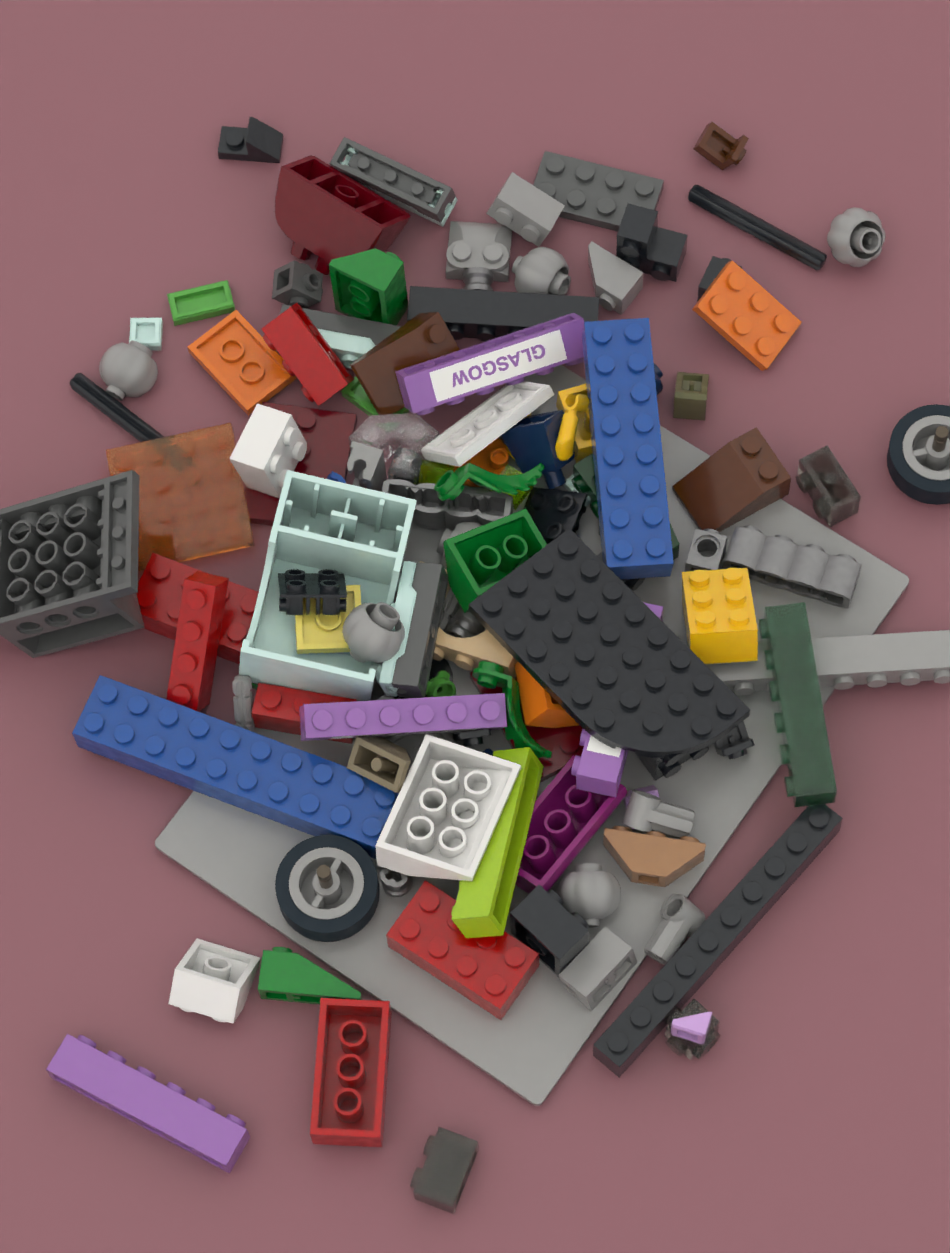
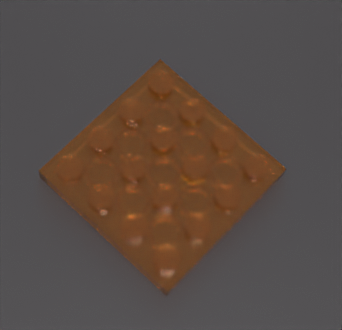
(187, 494)

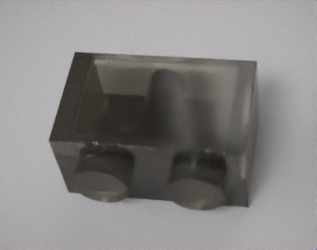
(445, 1169)

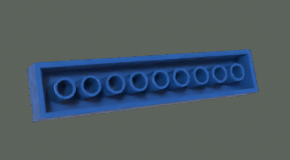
(232, 764)

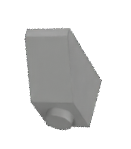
(613, 279)

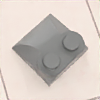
(478, 246)

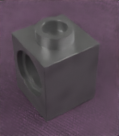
(706, 540)

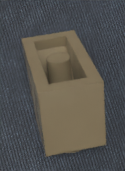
(380, 761)

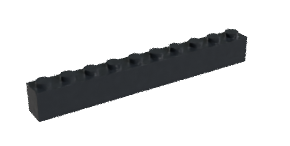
(716, 937)

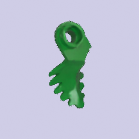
(451, 483)
(491, 675)

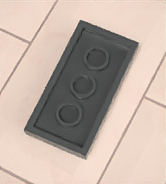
(595, 191)

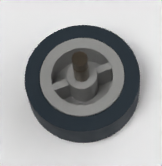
(921, 454)
(327, 888)

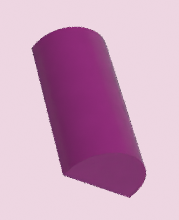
(561, 827)

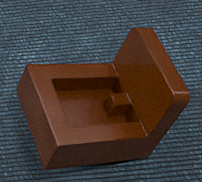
(720, 146)

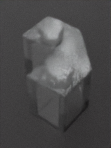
(394, 432)

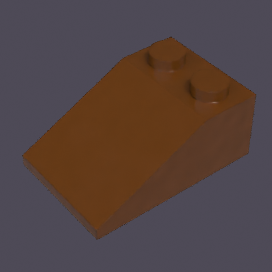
(413, 343)
(733, 483)

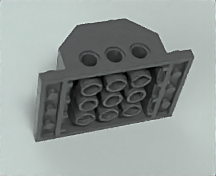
(71, 566)

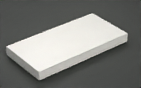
(486, 423)

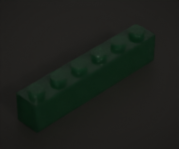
(799, 705)

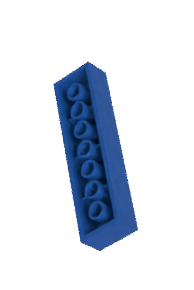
(627, 448)

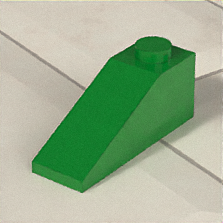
(296, 979)

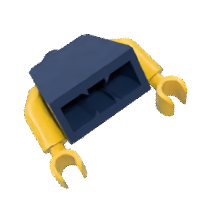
(547, 439)

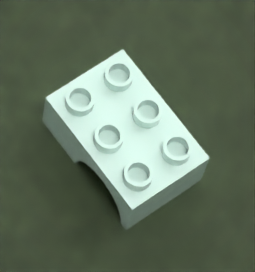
(317, 529)

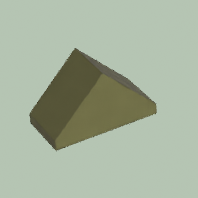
(690, 396)

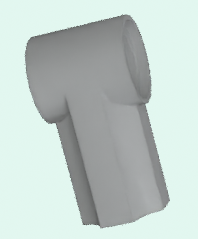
(649, 813)
(679, 921)

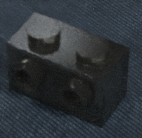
(828, 486)

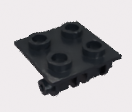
(555, 511)
(325, 584)

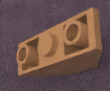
(652, 856)

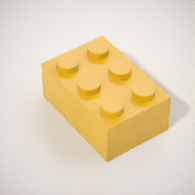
(720, 615)

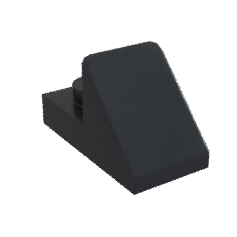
(253, 143)

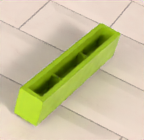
(485, 902)

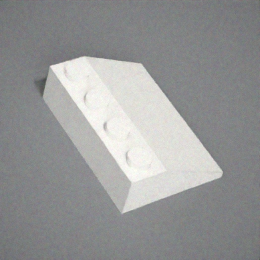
(445, 811)

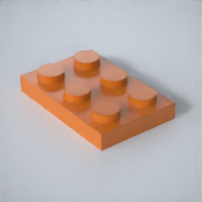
(747, 315)
(241, 362)

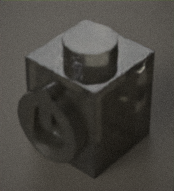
(686, 1047)

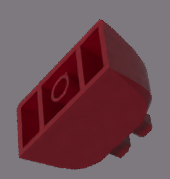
(332, 213)

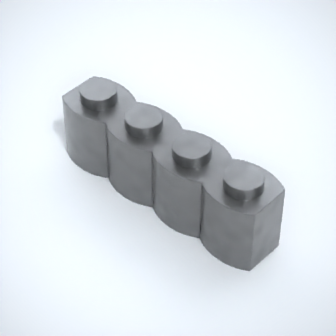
(437, 514)
(793, 567)

